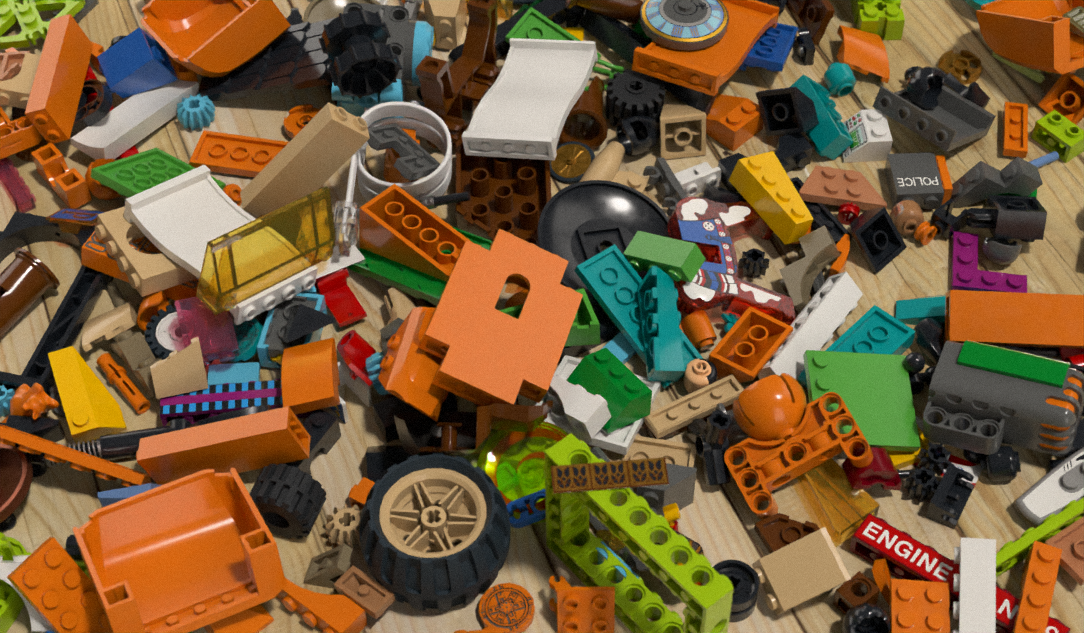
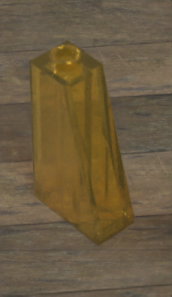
(834, 499)

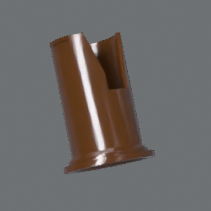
(622, 10)
(590, 132)
(22, 286)

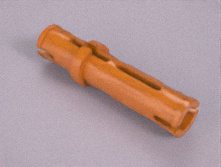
(118, 376)

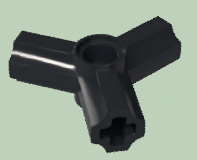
(711, 444)

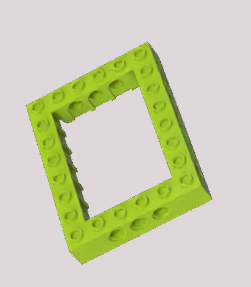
(568, 525)

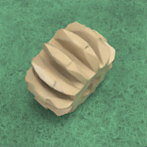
(344, 526)

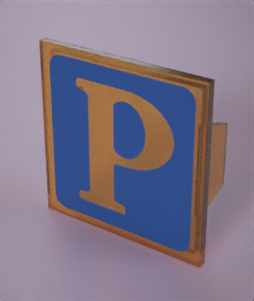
(72, 219)

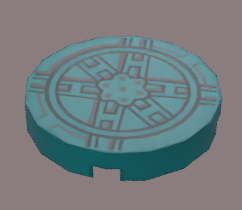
(247, 337)

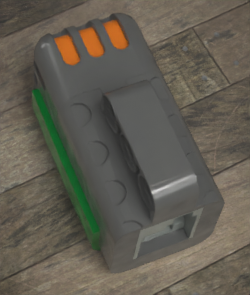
(1002, 396)

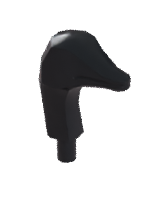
(972, 93)
(929, 338)

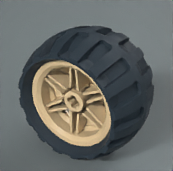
(435, 505)

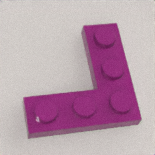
(966, 273)

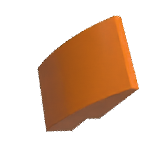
(310, 376)

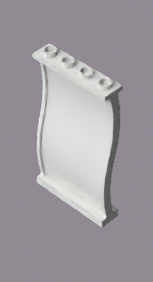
(530, 99)
(188, 214)

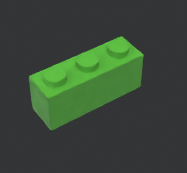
(673, 256)

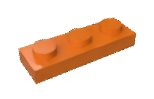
(1015, 129)

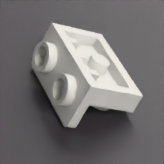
(695, 178)

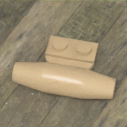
(606, 167)

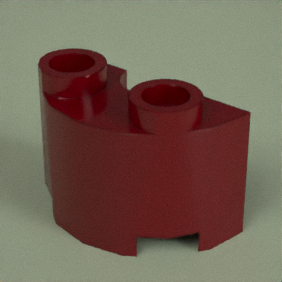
(879, 471)

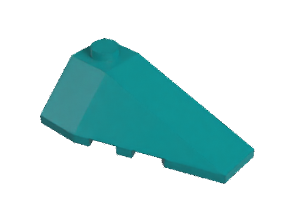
(917, 309)

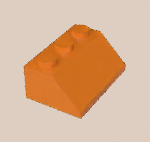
(749, 345)

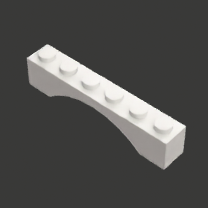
(583, 410)

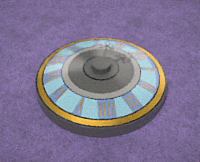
(684, 22)

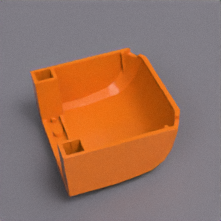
(1033, 33)
(213, 34)
(180, 555)

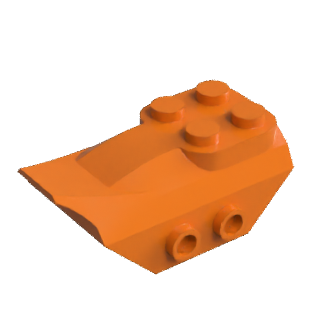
(410, 370)

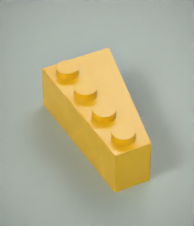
(772, 195)

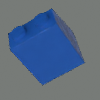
(136, 65)

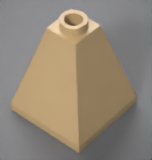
(682, 131)

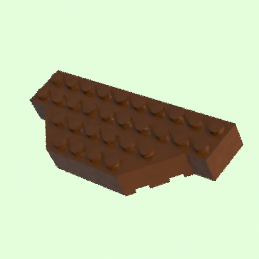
(503, 194)

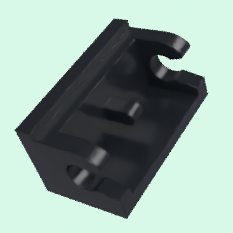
(951, 497)

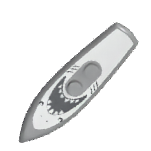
(1054, 490)

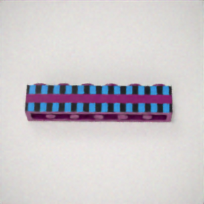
(222, 399)

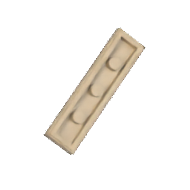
(693, 406)

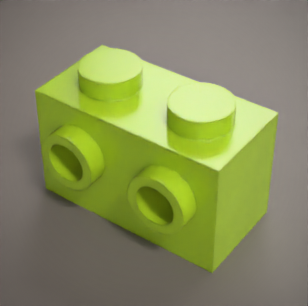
(1059, 135)

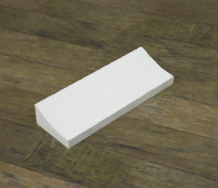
(133, 120)

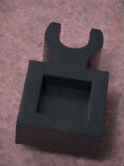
(805, 46)

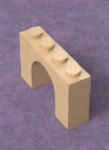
(17, 90)
(145, 271)

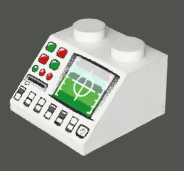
(869, 135)

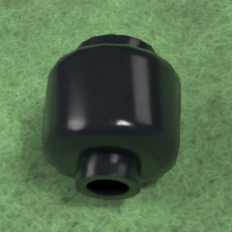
(1001, 465)

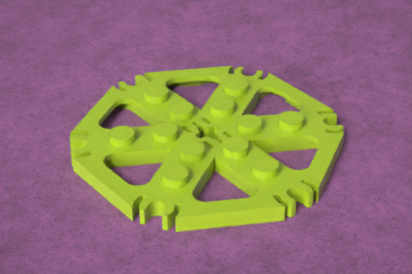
(30, 20)

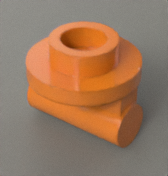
(233, 192)

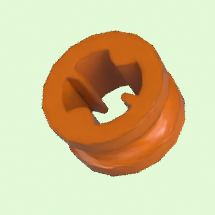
(925, 233)

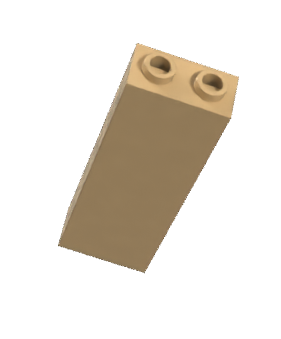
(306, 160)

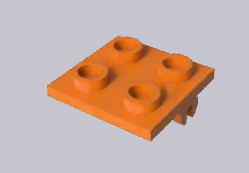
(582, 608)

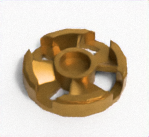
(959, 64)

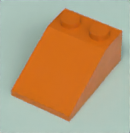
(733, 120)

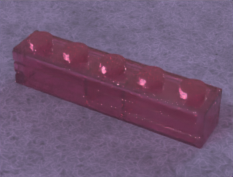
(16, 186)

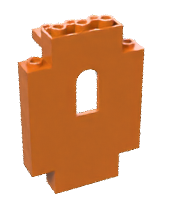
(488, 352)

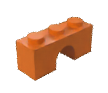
(66, 183)

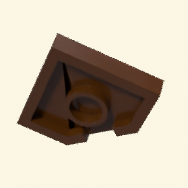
(781, 531)

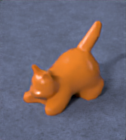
(31, 402)

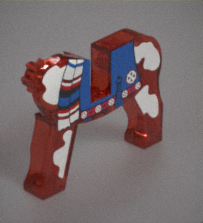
(716, 284)

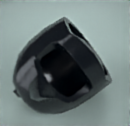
(637, 134)

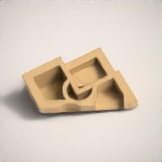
(108, 325)
(180, 372)

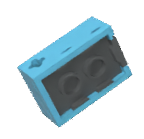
(271, 342)

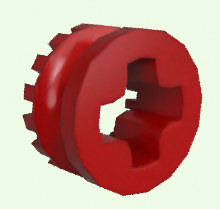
(845, 211)

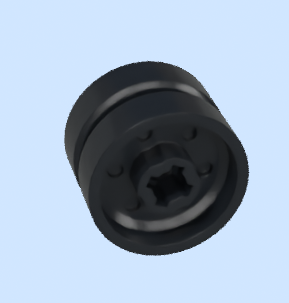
(745, 587)

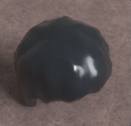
(925, 87)
(866, 619)

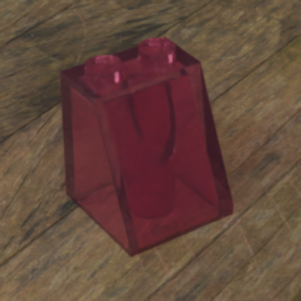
(214, 331)

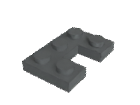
(414, 160)

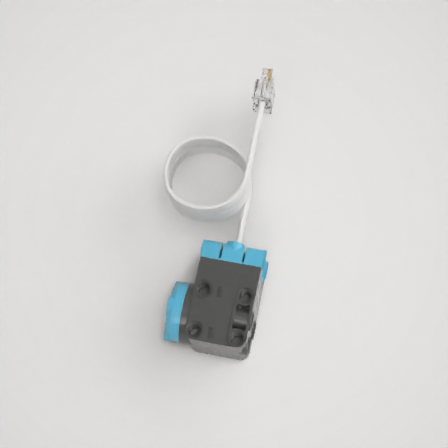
(411, 43)

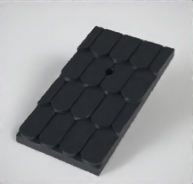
(285, 65)

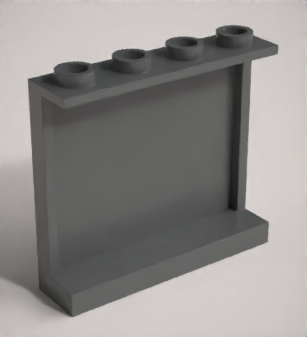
(947, 125)

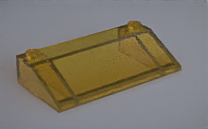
(267, 251)

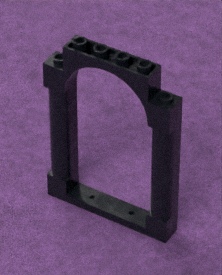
(75, 307)

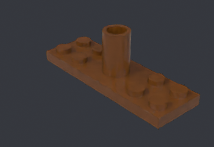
(813, 15)

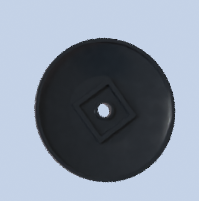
(592, 216)

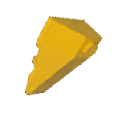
(85, 400)

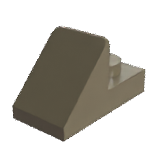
(329, 566)

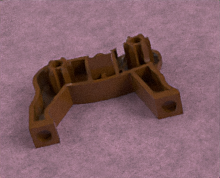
(469, 78)

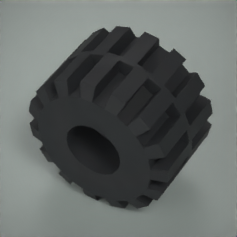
(634, 95)
(287, 500)

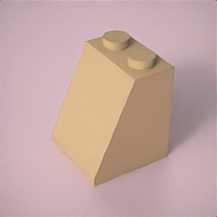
(448, 21)
(800, 571)

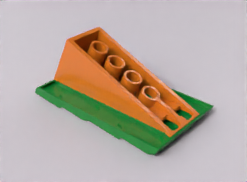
(408, 244)

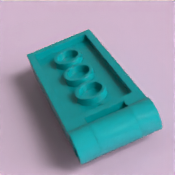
(873, 333)

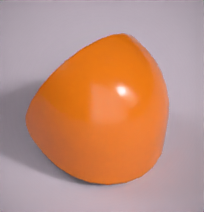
(150, 306)

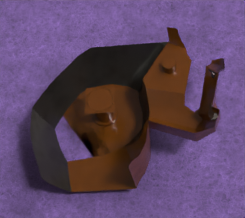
(465, 431)

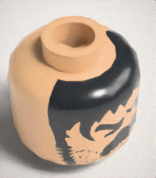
(699, 374)

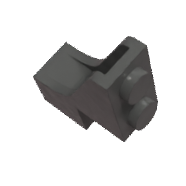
(984, 180)

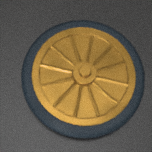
(571, 162)

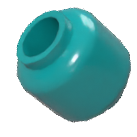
(839, 79)

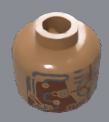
(907, 216)

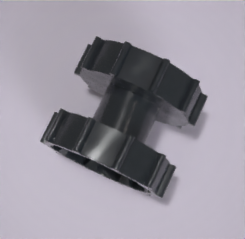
(360, 53)

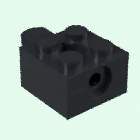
(1010, 218)

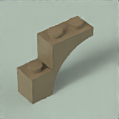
(816, 252)
(137, 356)

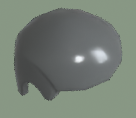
(1001, 251)

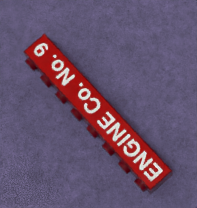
(915, 561)

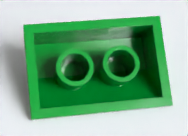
(624, 392)

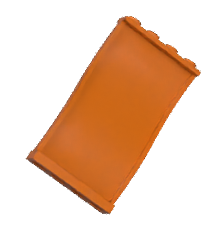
(714, 65)

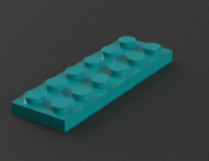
(615, 288)

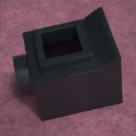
(946, 222)

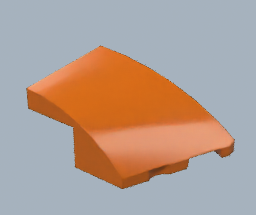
(863, 52)

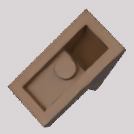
(364, 591)

